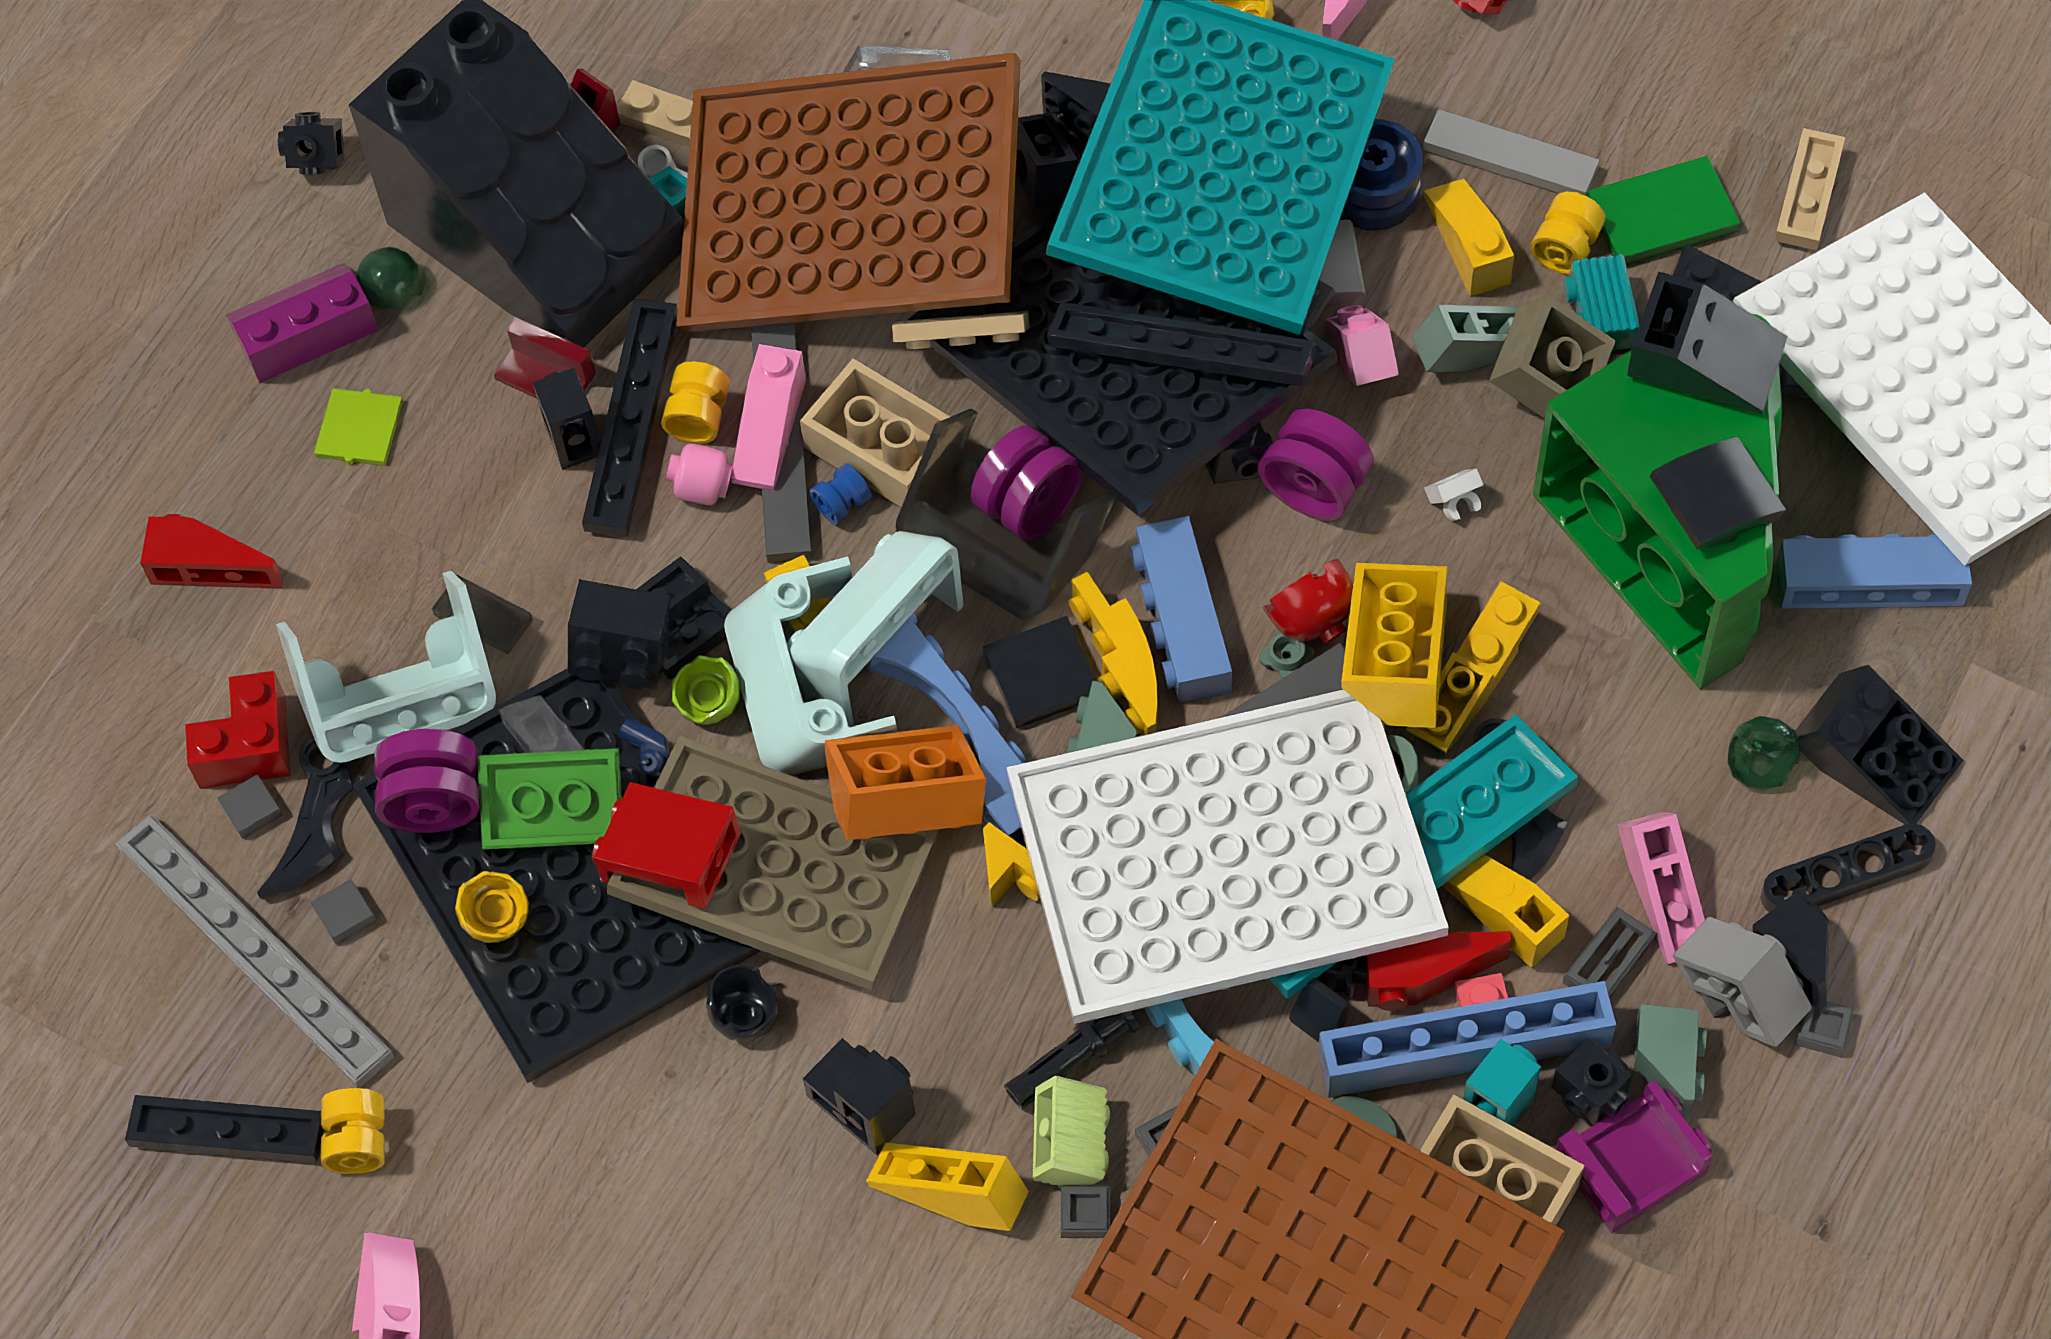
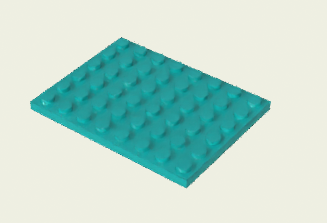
(1222, 159)

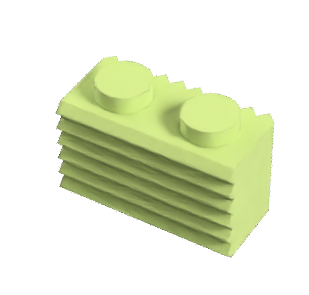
(1070, 1133)

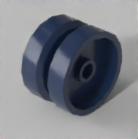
(1386, 179)

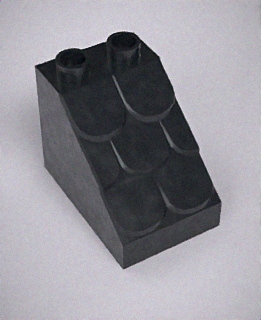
(512, 176)

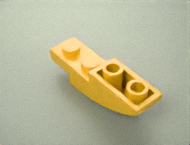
(1125, 653)
(1479, 664)

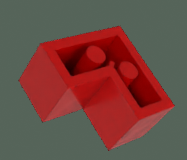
(248, 741)

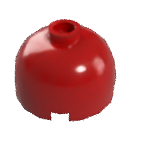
(1314, 605)

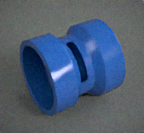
(840, 494)

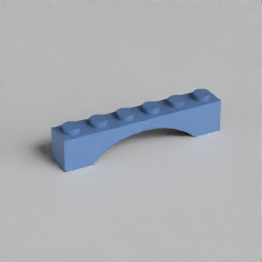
(919, 664)

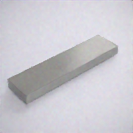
(1510, 154)

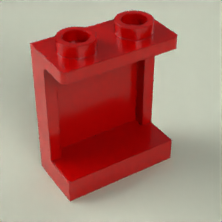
(668, 841)

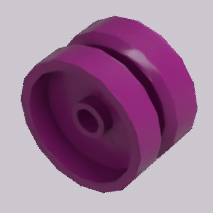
(1316, 464)
(1026, 483)
(426, 780)

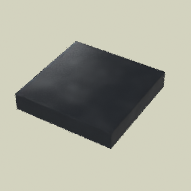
(1040, 671)

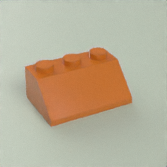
(904, 782)

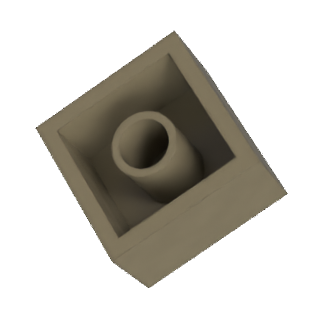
(1548, 353)

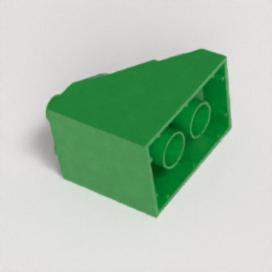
(1597, 487)

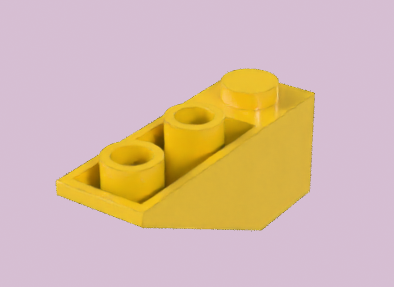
(1511, 904)

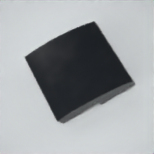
(1717, 493)
(694, 614)

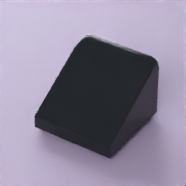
(1318, 1009)

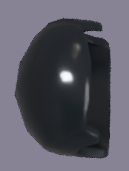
(741, 1003)

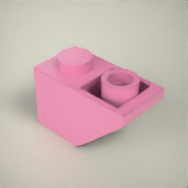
(1362, 344)

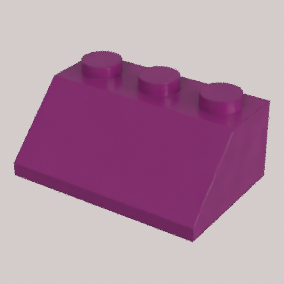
(303, 322)

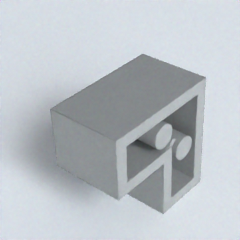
(1747, 975)

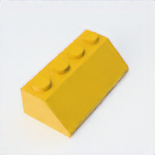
(1396, 641)

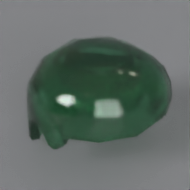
(390, 278)
(1763, 753)

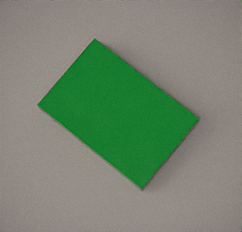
(1665, 210)

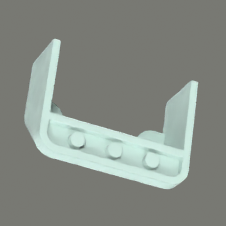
(870, 611)
(426, 695)
(785, 729)

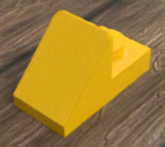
(1007, 863)

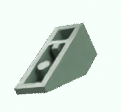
(1463, 336)

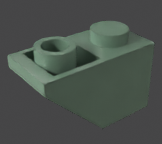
(1100, 720)
(1668, 1051)

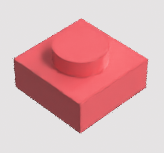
(1480, 990)

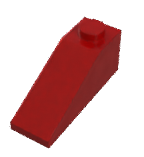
(194, 554)
(1430, 967)

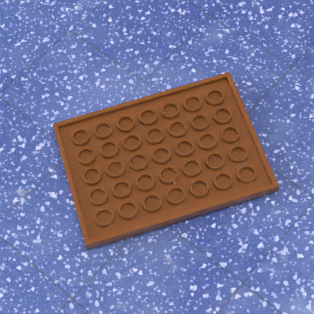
(850, 194)

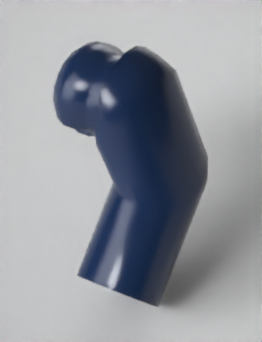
(651, 743)

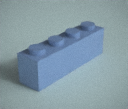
(1870, 572)
(1182, 609)

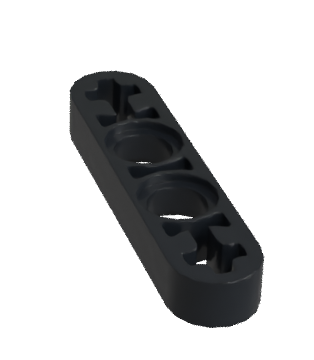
(1844, 863)

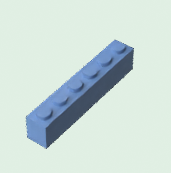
(1461, 1038)

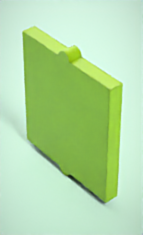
(358, 427)

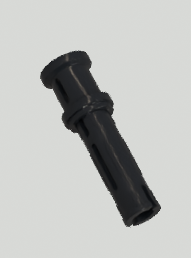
(1088, 1040)

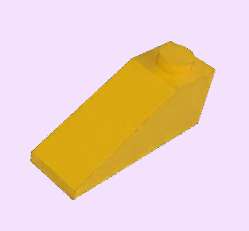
(1471, 236)
(952, 1183)

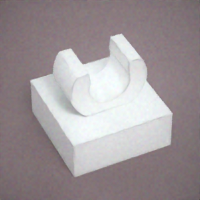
(1454, 488)

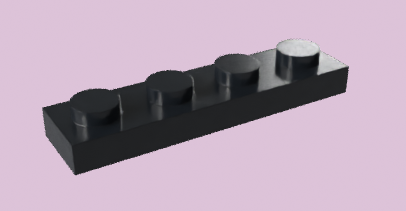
(225, 1128)

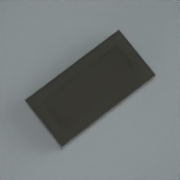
(497, 619)

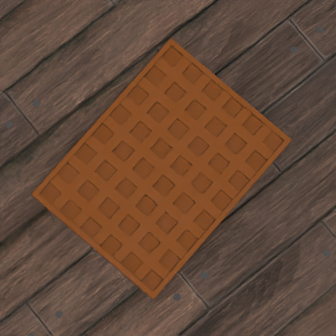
(1306, 1225)

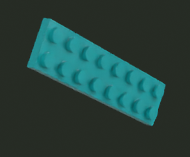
(1475, 807)

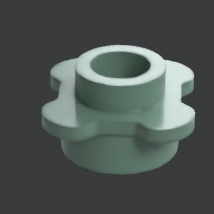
(1278, 646)

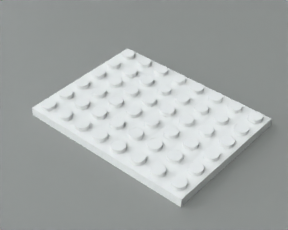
(1925, 370)
(1224, 854)

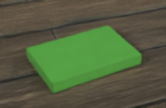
(547, 797)

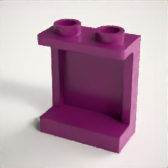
(1637, 1156)

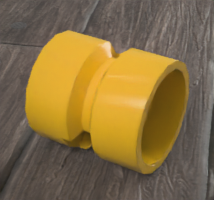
(1567, 231)
(696, 402)
(353, 1136)

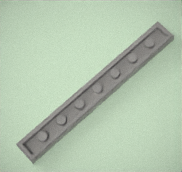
(255, 951)

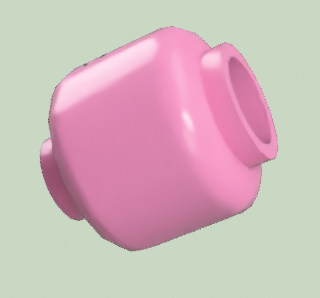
(699, 474)

